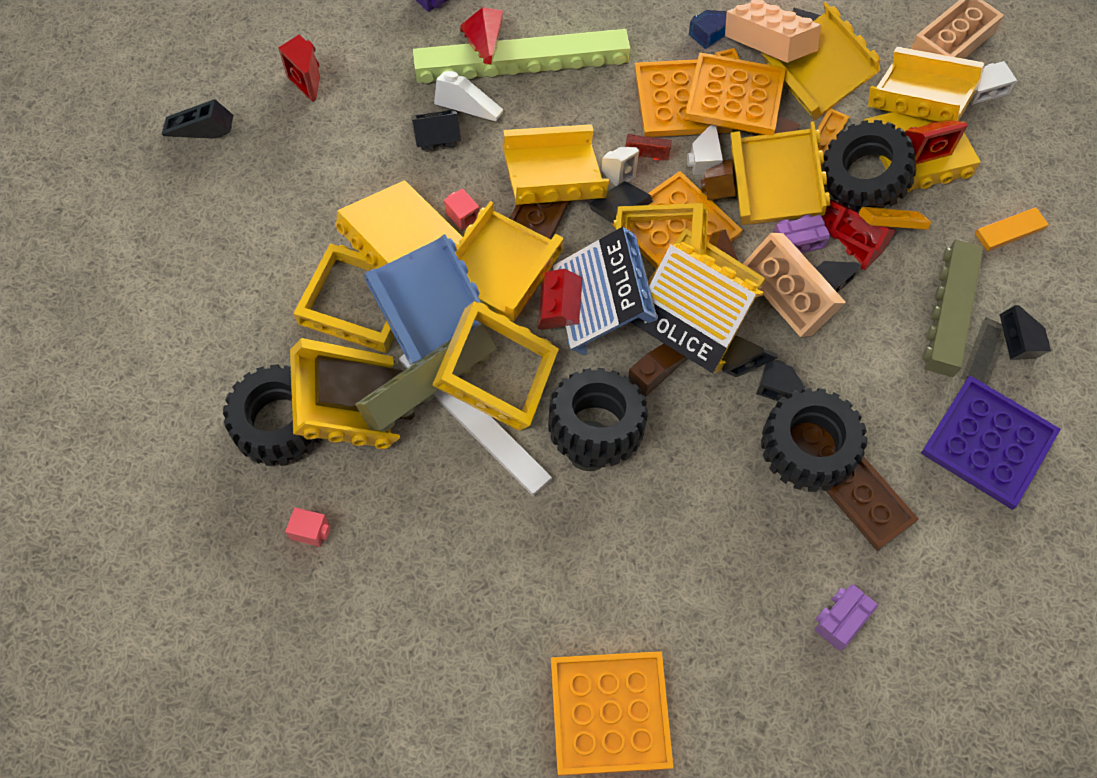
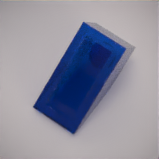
(708, 27)

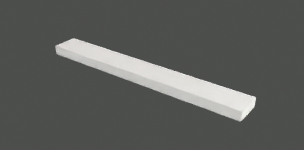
(495, 441)

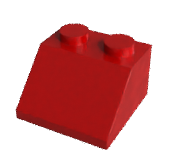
(301, 65)
(935, 139)
(559, 299)

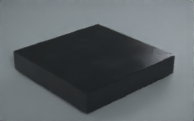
(621, 195)

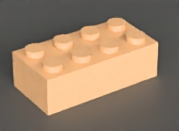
(959, 29)
(772, 30)
(794, 285)

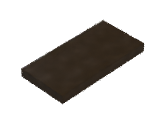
(346, 382)

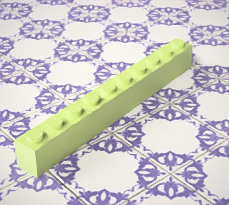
(525, 55)

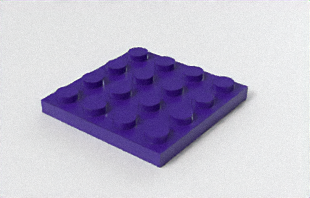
(991, 442)

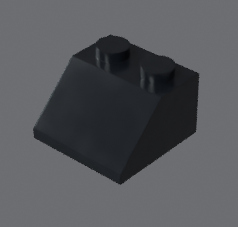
(436, 128)

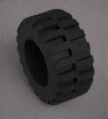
(869, 140)
(604, 391)
(246, 402)
(827, 412)

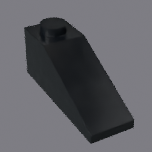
(200, 121)

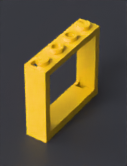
(693, 211)
(332, 325)
(477, 397)

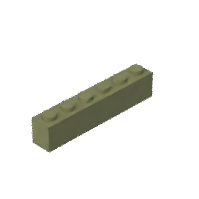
(953, 308)
(415, 383)

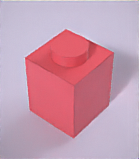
(461, 209)
(308, 527)

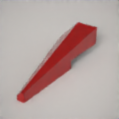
(483, 32)
(859, 237)

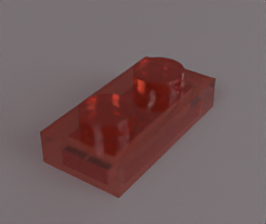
(649, 146)

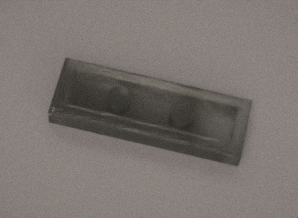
(984, 351)

